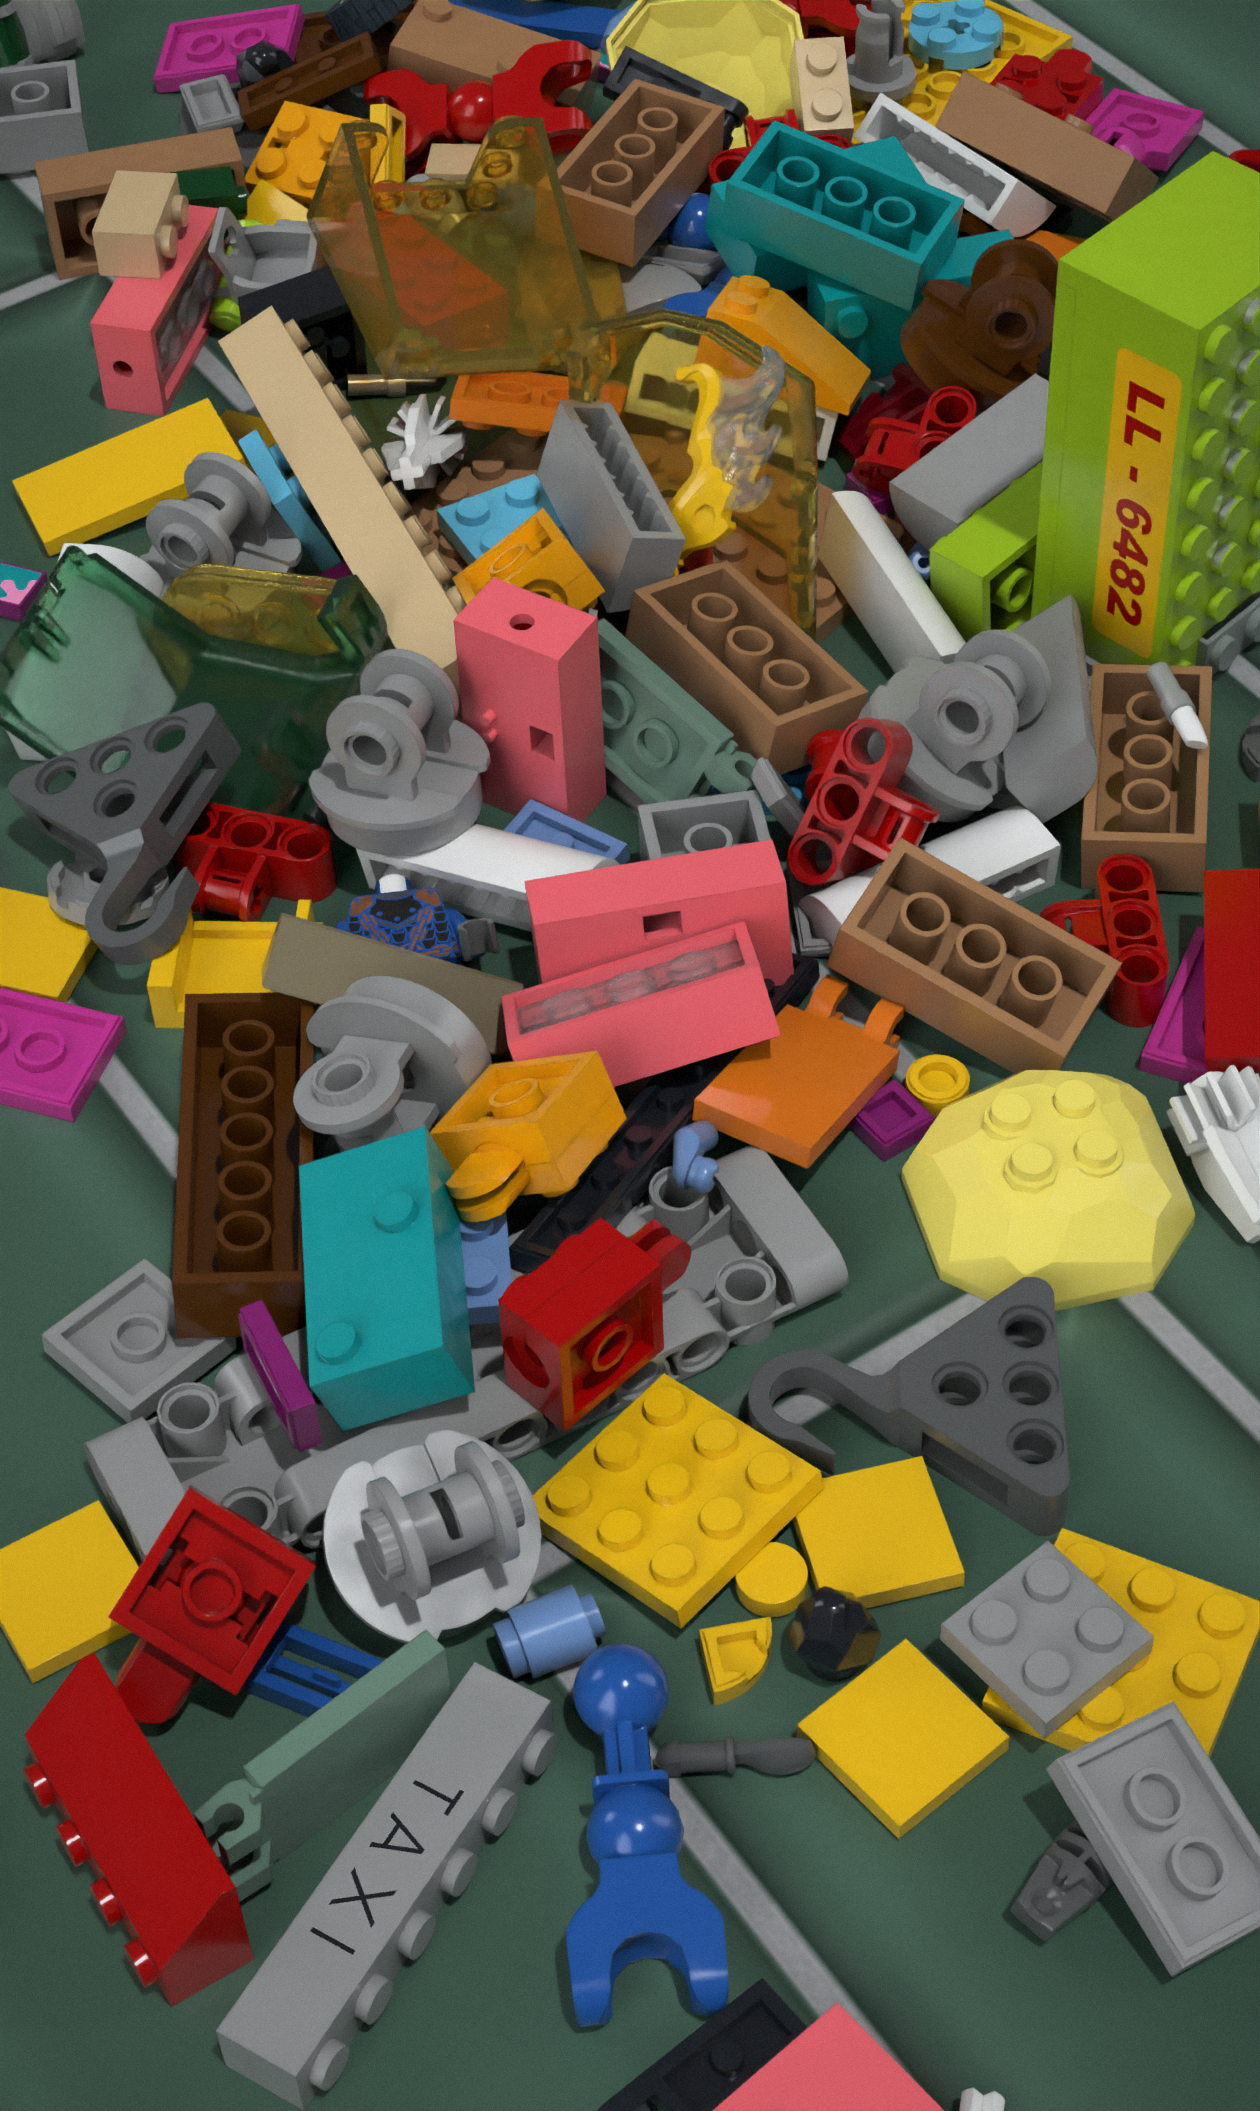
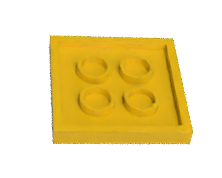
(674, 1499)
(1196, 1653)

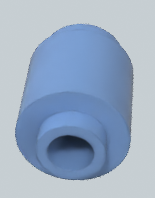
(549, 1632)

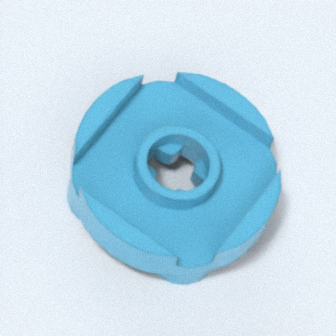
(956, 32)

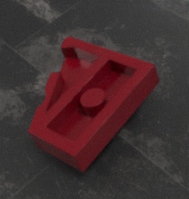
(903, 401)

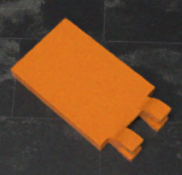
(809, 1082)

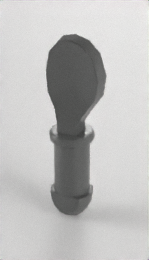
(769, 1755)

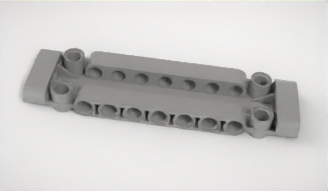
(749, 1264)

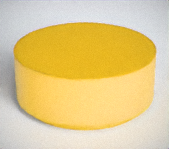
(937, 1081)
(773, 1581)

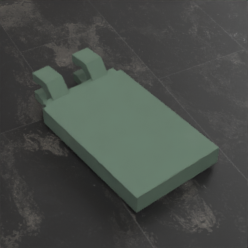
(659, 734)
(327, 1762)

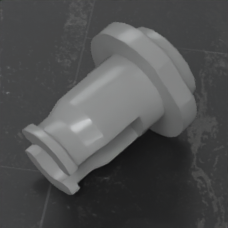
(879, 54)

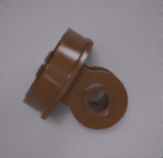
(988, 332)

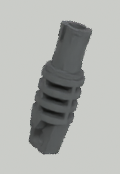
(1063, 1884)

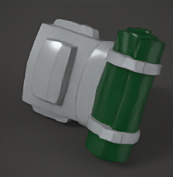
(38, 31)

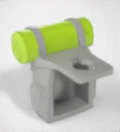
(256, 259)

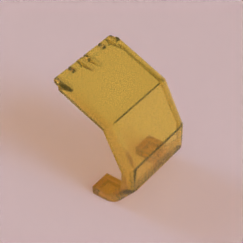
(635, 367)

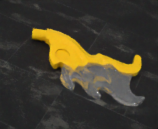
(726, 450)

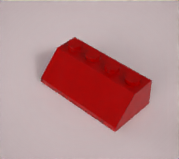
(136, 1836)

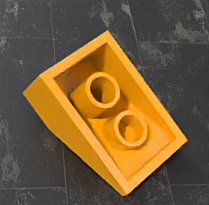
(778, 321)

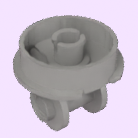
(219, 523)
(961, 718)
(399, 761)
(388, 1062)
(432, 1537)

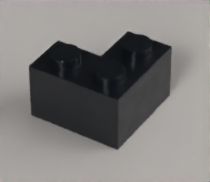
(321, 315)

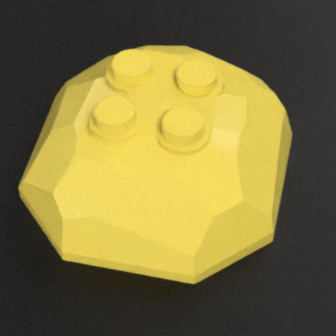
(723, 43)
(1049, 1184)

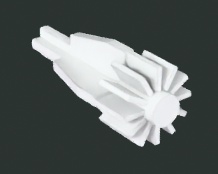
(422, 444)
(1222, 1136)

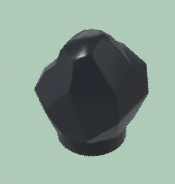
(261, 62)
(834, 1634)

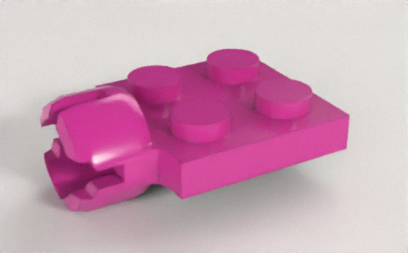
(1146, 127)

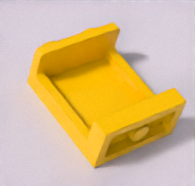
(211, 960)

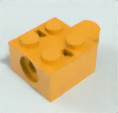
(296, 150)
(537, 560)
(527, 1131)

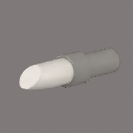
(1177, 705)

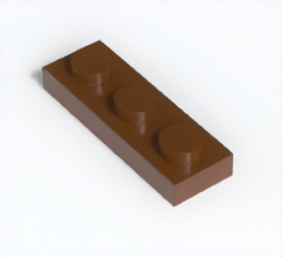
(310, 80)

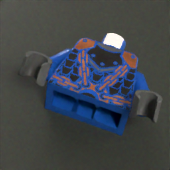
(419, 922)

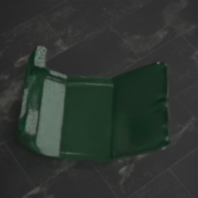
(120, 656)

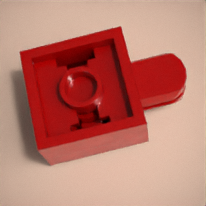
(1057, 85)
(588, 1317)
(203, 1605)

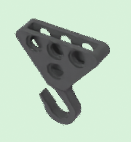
(137, 832)
(911, 1405)

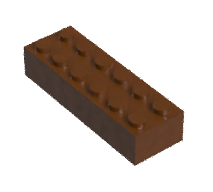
(241, 1162)

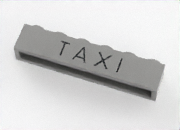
(387, 1888)

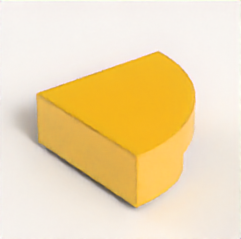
(735, 1656)

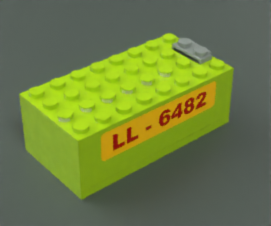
(1158, 427)

